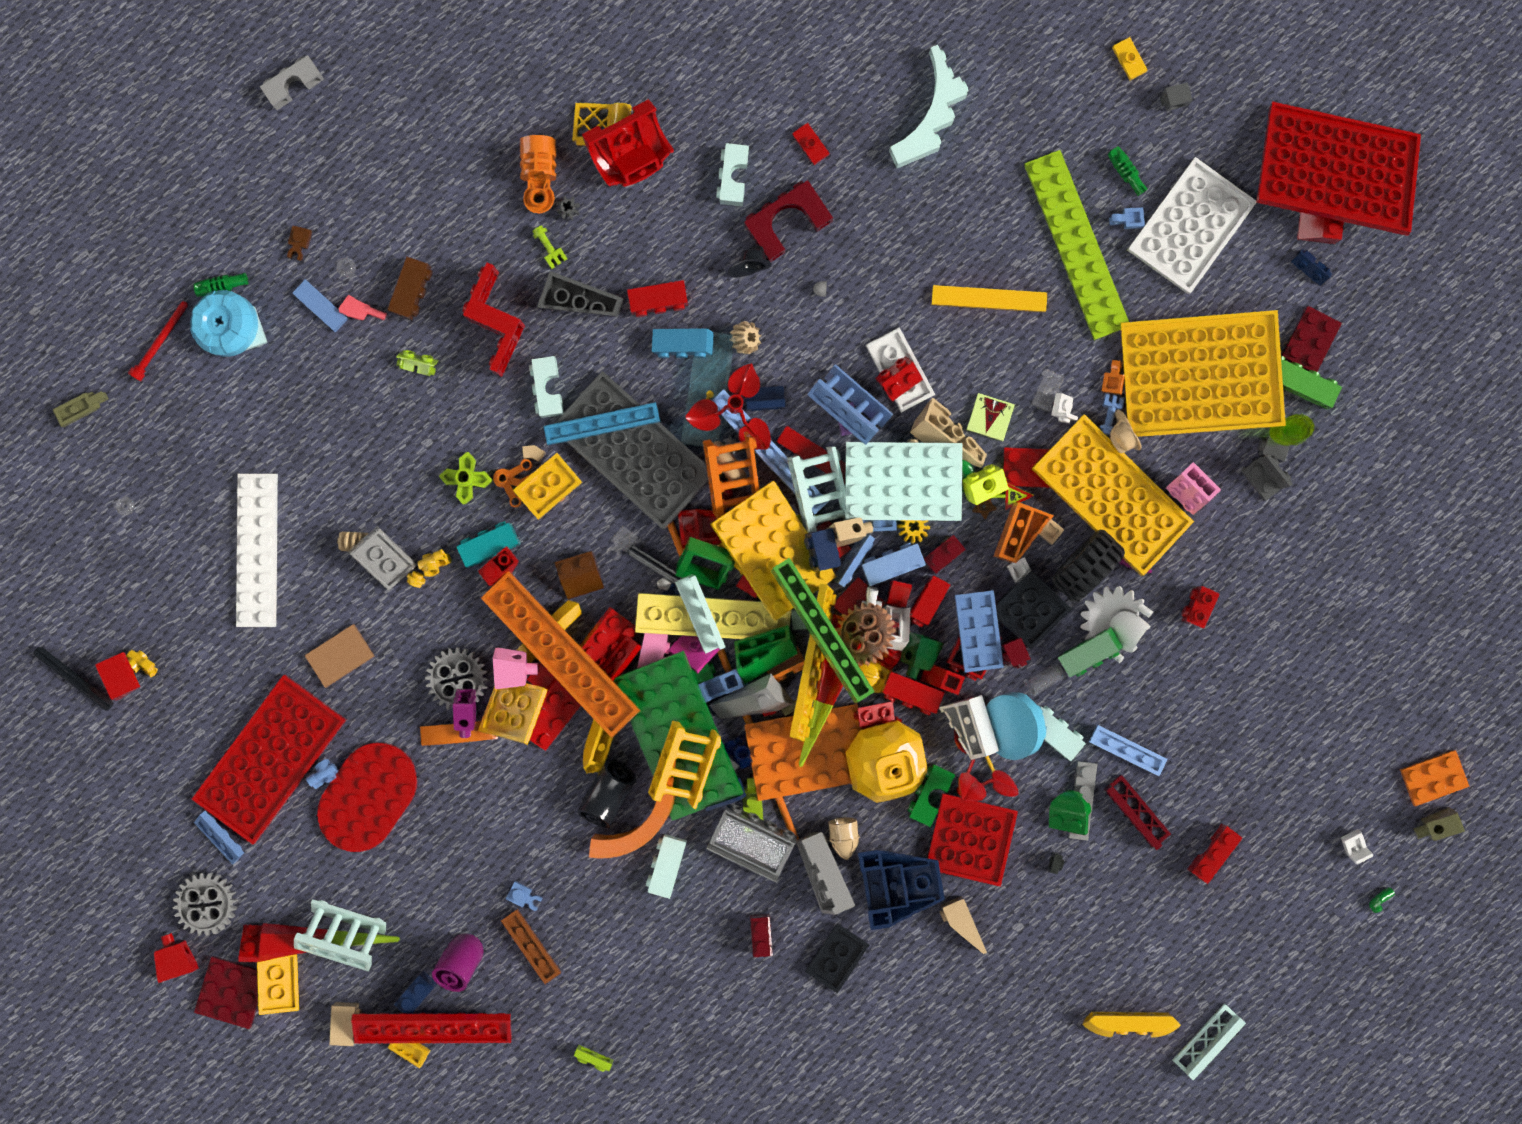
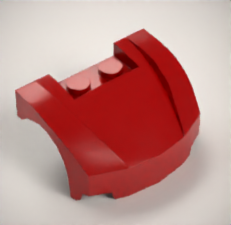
(630, 147)

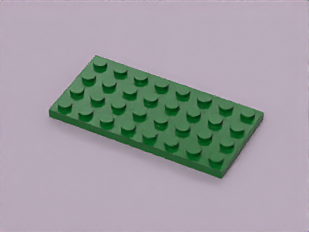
(670, 693)

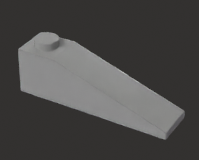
(756, 698)

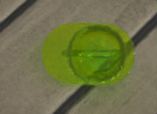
(1296, 431)

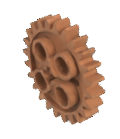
(867, 633)

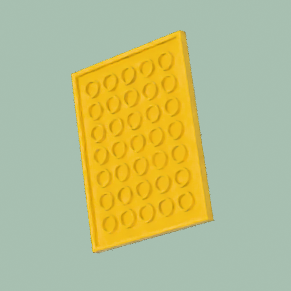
(1203, 373)

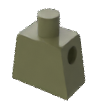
(1447, 824)

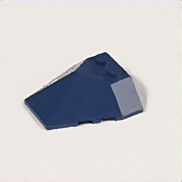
(898, 886)

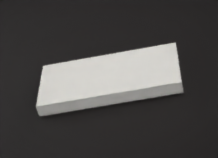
(886, 352)

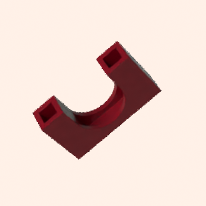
(802, 198)

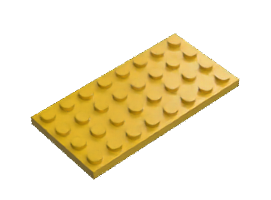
(1112, 494)

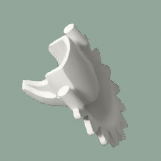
(1120, 614)

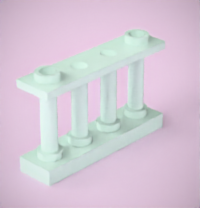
(801, 485)
(342, 953)

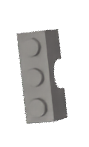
(277, 87)

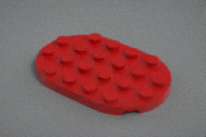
(367, 797)

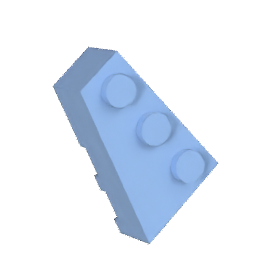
(893, 564)

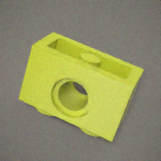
(994, 485)

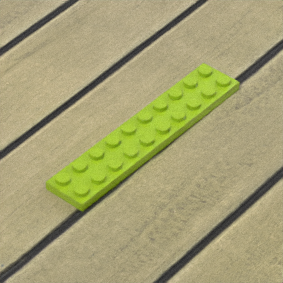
(1076, 244)

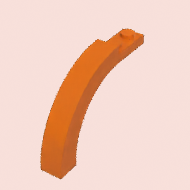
(620, 844)

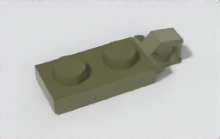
(79, 407)

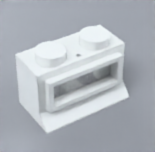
(902, 625)

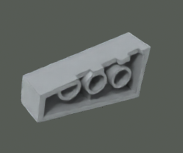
(824, 874)

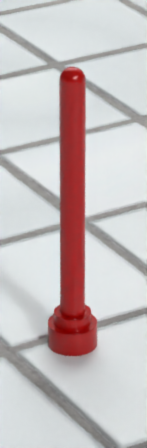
(139, 370)

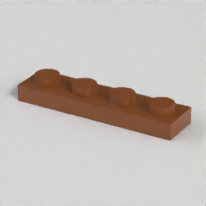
(531, 946)

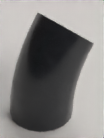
(607, 794)

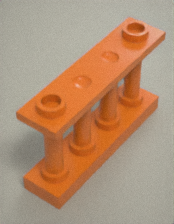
(715, 469)

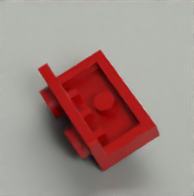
(899, 378)
(1200, 606)

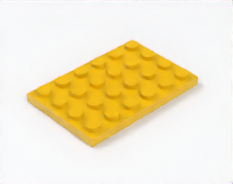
(761, 536)

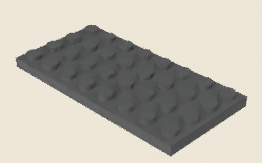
(640, 461)

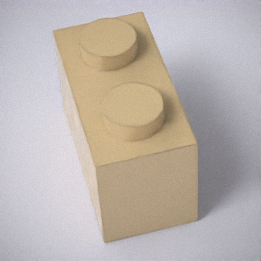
(341, 1026)

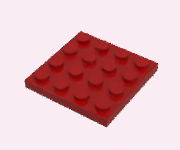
(972, 839)

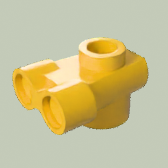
(431, 562)
(140, 661)

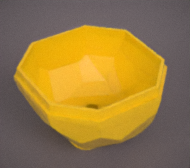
(878, 752)

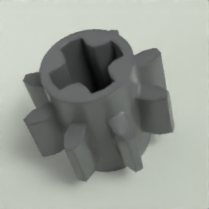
(570, 213)

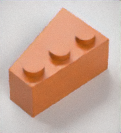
(1019, 531)

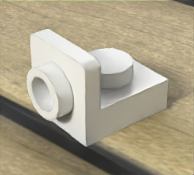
(1062, 408)

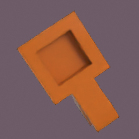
(1113, 381)

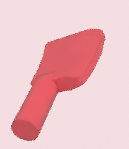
(359, 310)

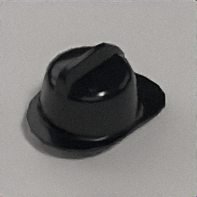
(750, 262)

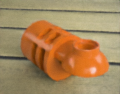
(538, 169)

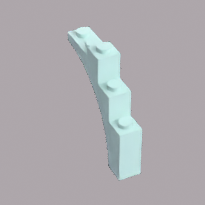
(946, 92)

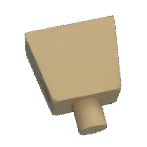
(850, 531)

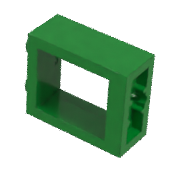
(708, 551)

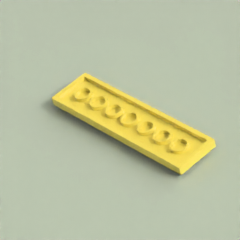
(732, 617)

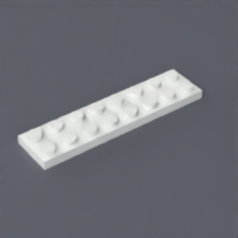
(256, 550)

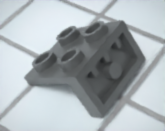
(1267, 476)

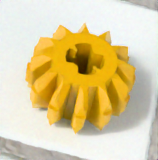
(915, 533)

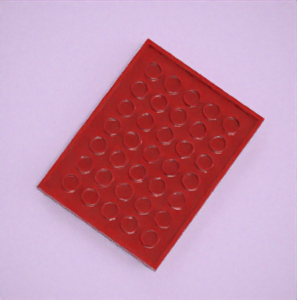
(1339, 168)

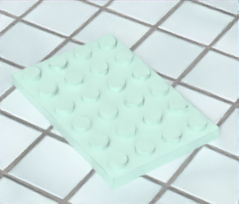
(903, 481)

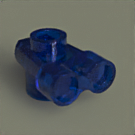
(737, 749)

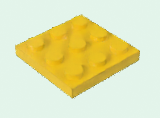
(513, 712)

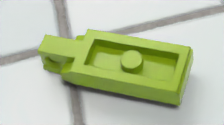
(750, 802)

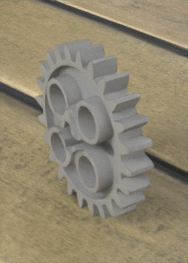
(453, 661)
(207, 921)

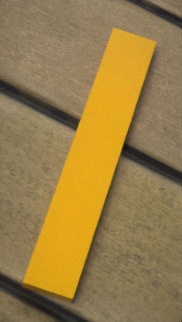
(989, 298)

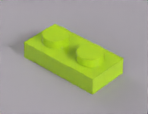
(586, 1056)

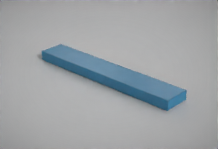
(601, 423)

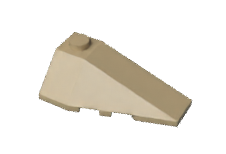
(936, 427)

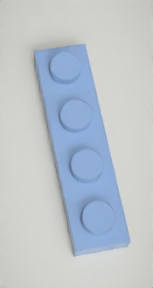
(1127, 750)

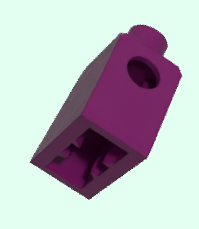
(464, 711)

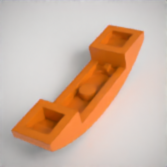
(447, 735)

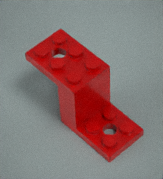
(493, 319)

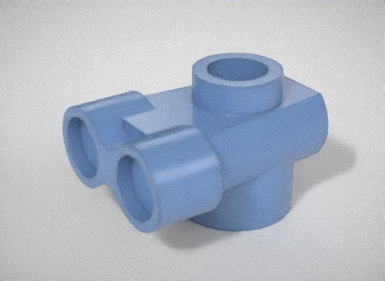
(325, 773)

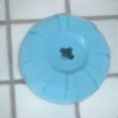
(238, 327)
(1016, 725)

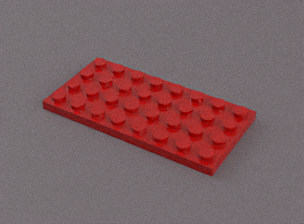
(269, 759)

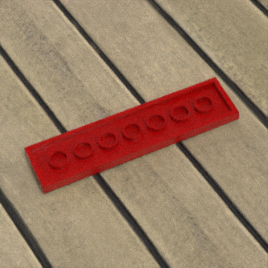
(559, 703)
(431, 1028)

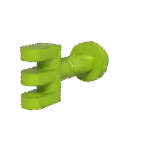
(539, 232)

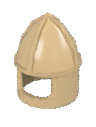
(844, 836)

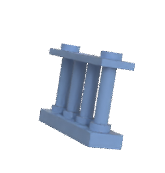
(842, 411)

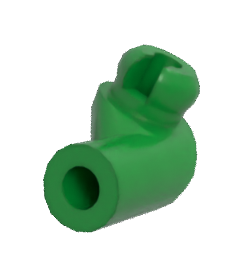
(1375, 903)

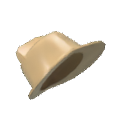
(1122, 434)

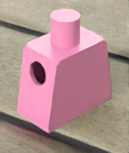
(511, 668)

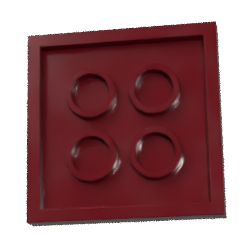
(229, 993)

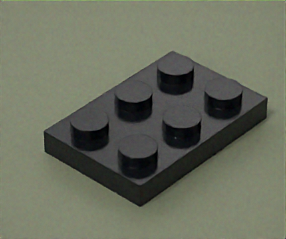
(837, 957)

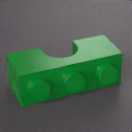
(935, 779)

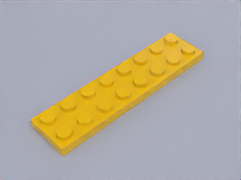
(811, 673)

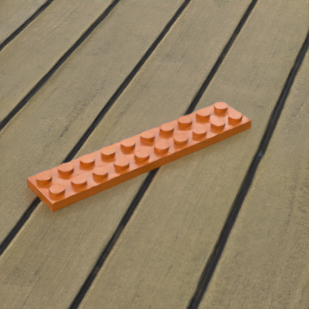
(560, 654)

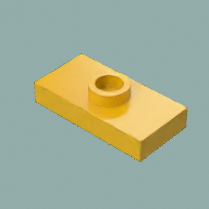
(1129, 58)
(412, 1052)

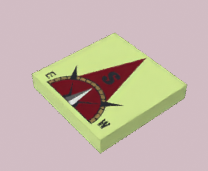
(990, 417)

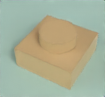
(1051, 532)

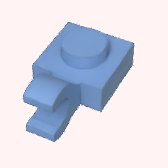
(1131, 218)

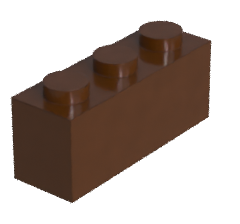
(410, 288)

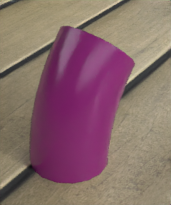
(458, 962)

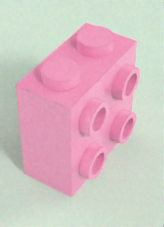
(1193, 488)

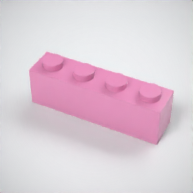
(653, 648)

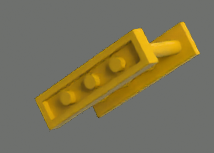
(671, 752)

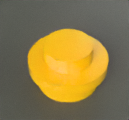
(415, 579)

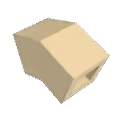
(533, 452)

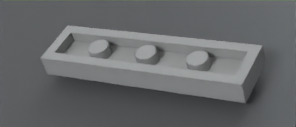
(1085, 784)

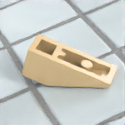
(960, 920)

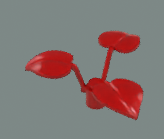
(742, 382)
(972, 790)

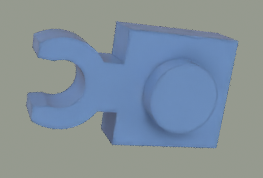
(520, 895)

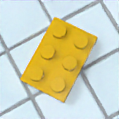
(547, 486)
(278, 985)

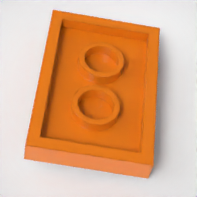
(1434, 778)

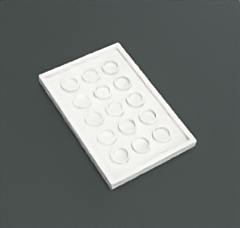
(1192, 225)

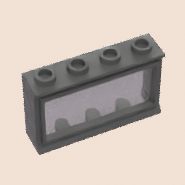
(752, 842)

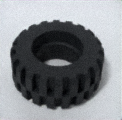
(1088, 565)

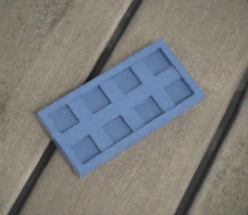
(978, 631)

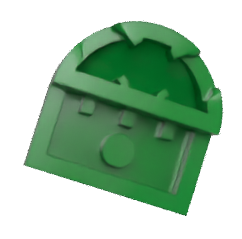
(1070, 813)

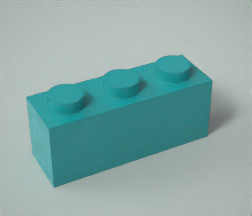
(487, 544)

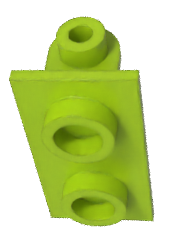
(409, 360)

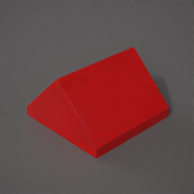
(117, 676)

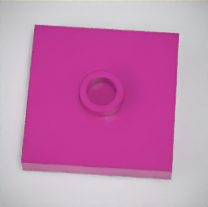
(693, 651)

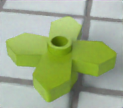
(455, 477)

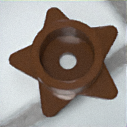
(984, 511)

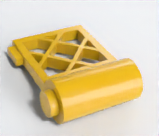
(615, 113)

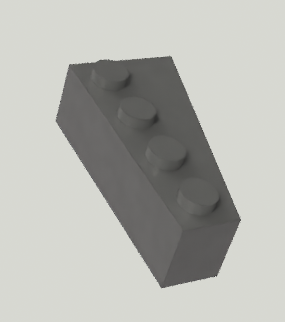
(573, 296)

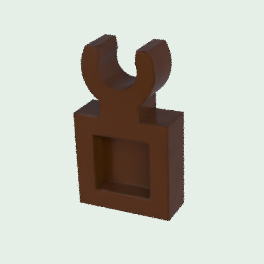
(299, 239)

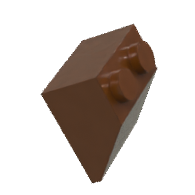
(579, 575)

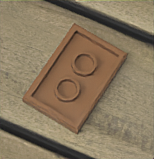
(339, 656)

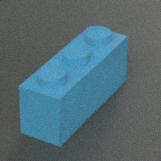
(682, 342)

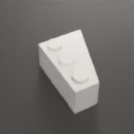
(972, 725)

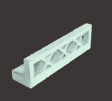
(699, 613)
(1214, 1046)

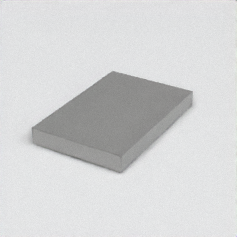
(382, 558)

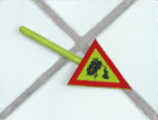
(1013, 495)

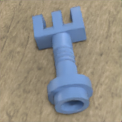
(1112, 406)

